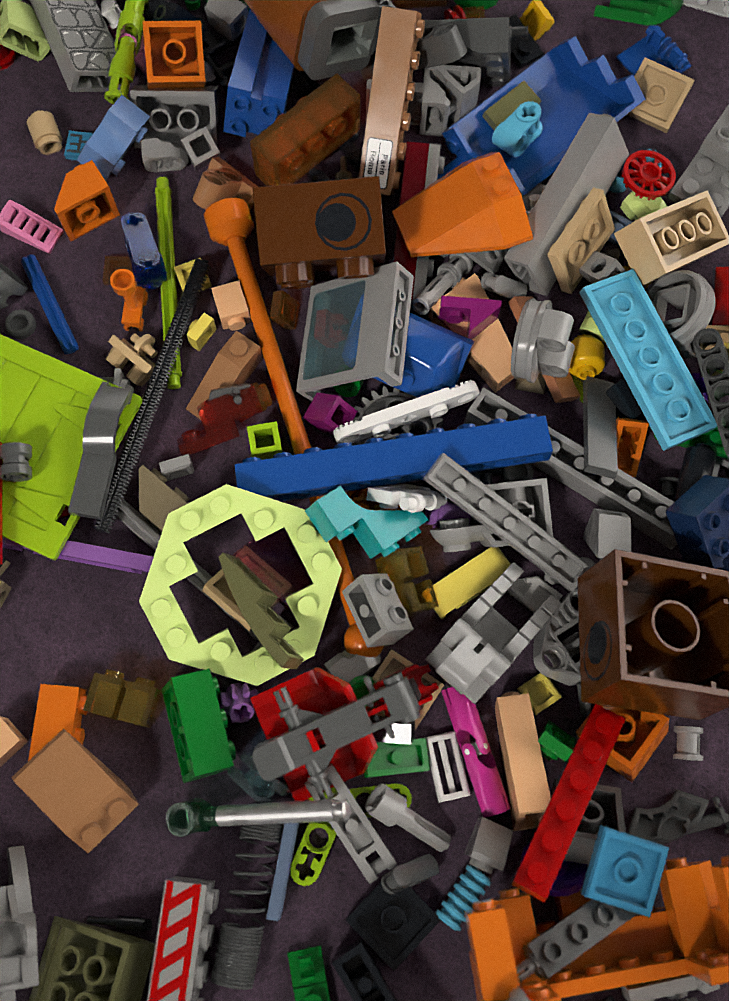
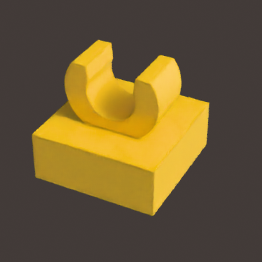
(537, 19)

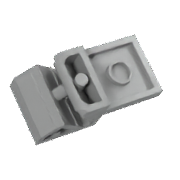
(444, 94)
(708, 168)

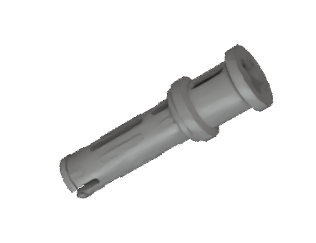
(447, 277)

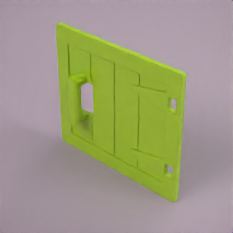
(47, 408)

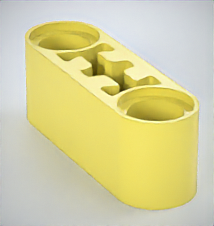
(469, 580)

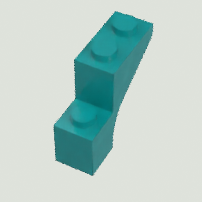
(374, 529)

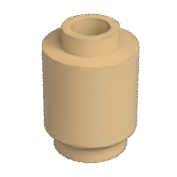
(44, 132)

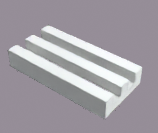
(459, 763)

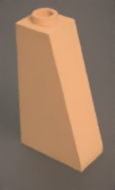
(522, 760)

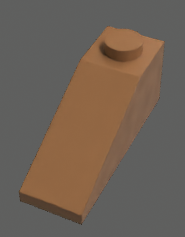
(230, 367)

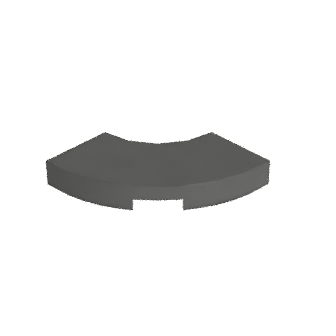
(670, 820)

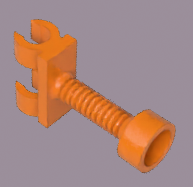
(135, 297)

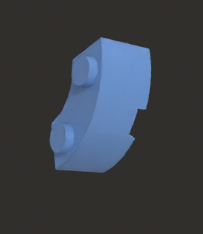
(114, 137)

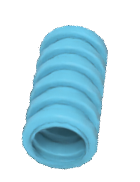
(465, 893)

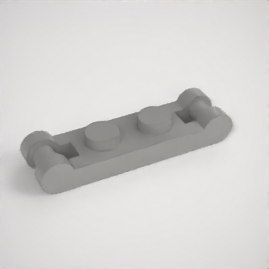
(357, 832)

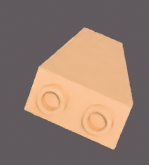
(491, 349)

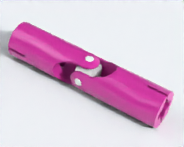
(482, 771)

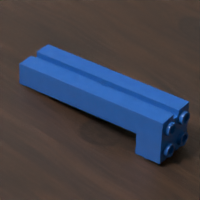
(257, 82)

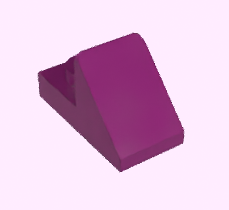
(475, 311)

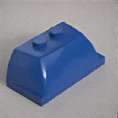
(432, 357)

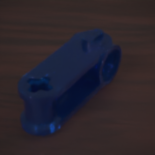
(143, 252)

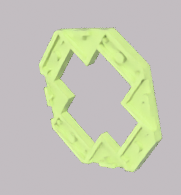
(174, 563)

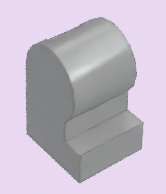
(600, 267)

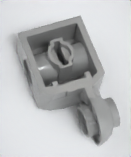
(527, 496)

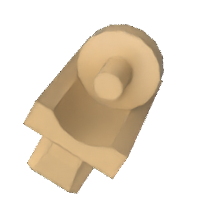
(124, 351)

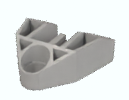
(559, 653)

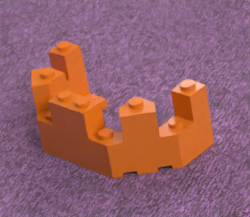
(674, 941)

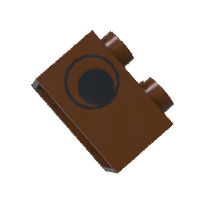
(320, 230)
(654, 635)

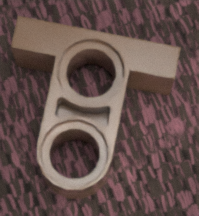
(222, 182)

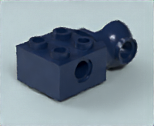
(702, 523)

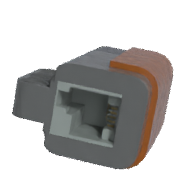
(322, 34)

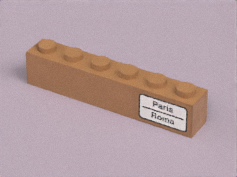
(390, 96)

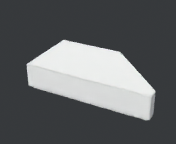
(532, 592)

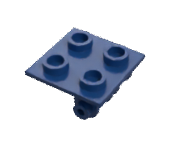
(657, 49)

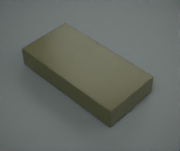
(509, 103)

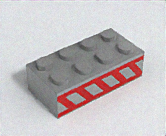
(183, 939)

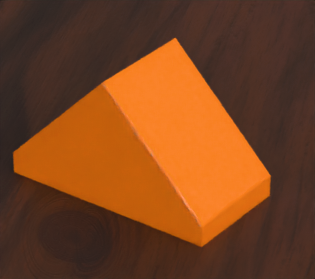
(630, 443)

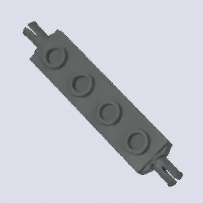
(570, 938)

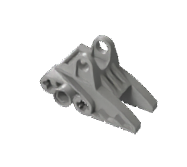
(484, 642)
(17, 929)

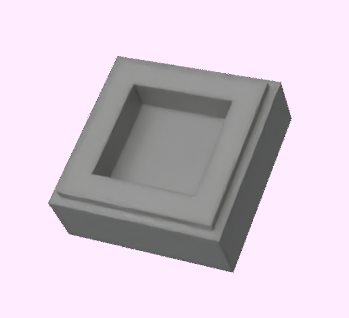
(177, 467)

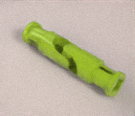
(123, 65)

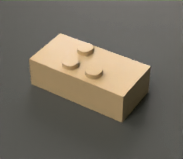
(672, 237)

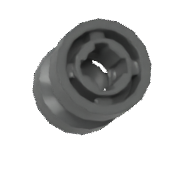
(16, 462)

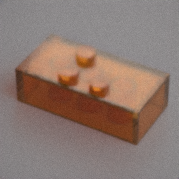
(306, 133)

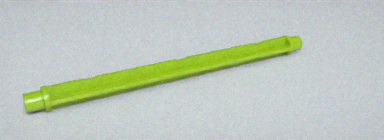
(168, 288)

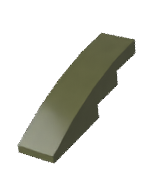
(255, 605)

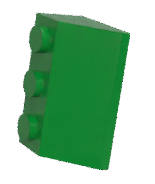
(198, 725)

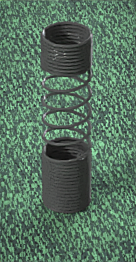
(240, 947)

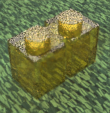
(406, 566)
(123, 699)

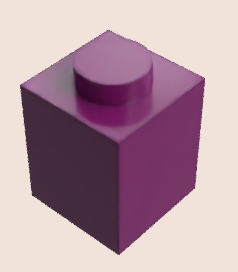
(329, 412)

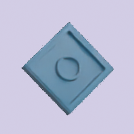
(625, 871)

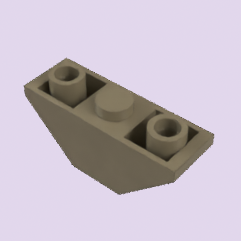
(158, 499)

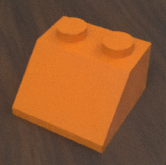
(84, 201)
(636, 741)

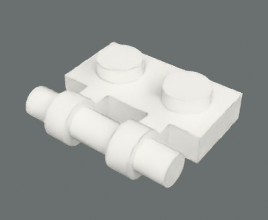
(407, 496)

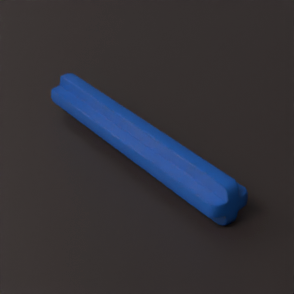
(49, 304)

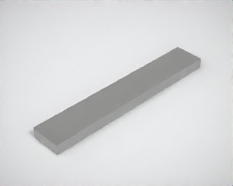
(506, 521)

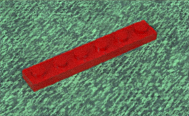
(568, 803)

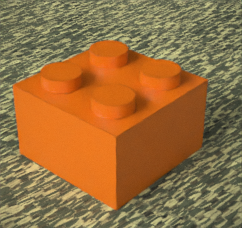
(174, 54)

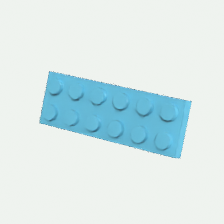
(648, 359)

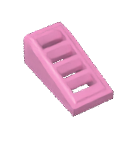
(13, 217)

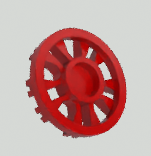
(648, 174)

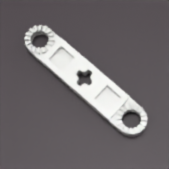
(382, 421)

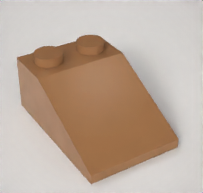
(76, 790)

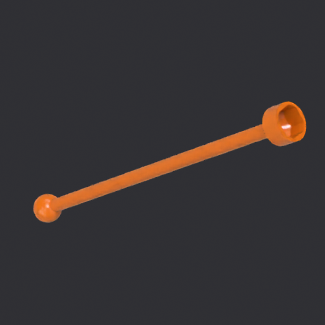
(230, 225)

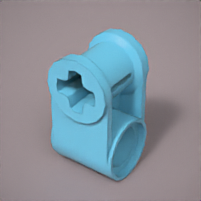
(519, 129)

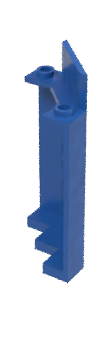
(568, 92)

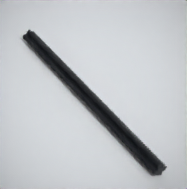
(152, 392)

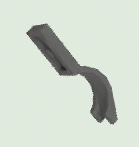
(98, 451)

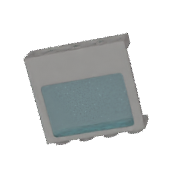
(356, 330)

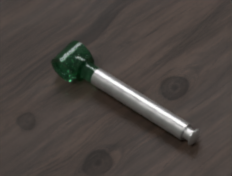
(205, 816)

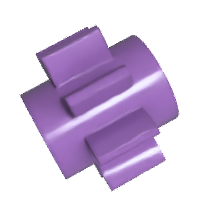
(238, 703)

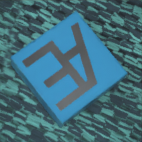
(75, 144)

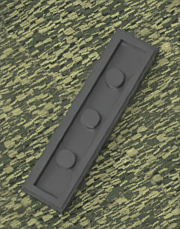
(599, 429)

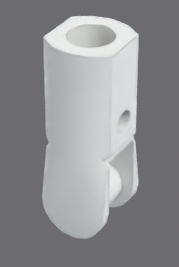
(111, 11)

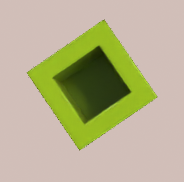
(264, 440)

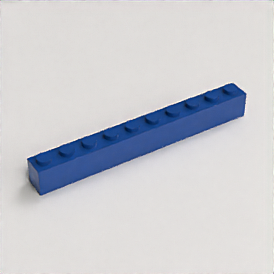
(395, 460)

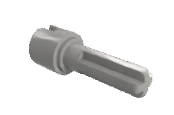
(392, 809)

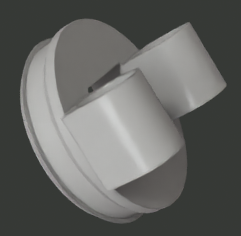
(687, 292)
(541, 342)

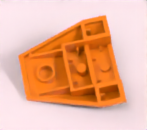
(466, 211)

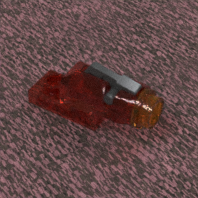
(221, 412)

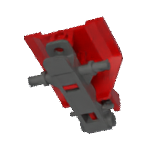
(321, 723)

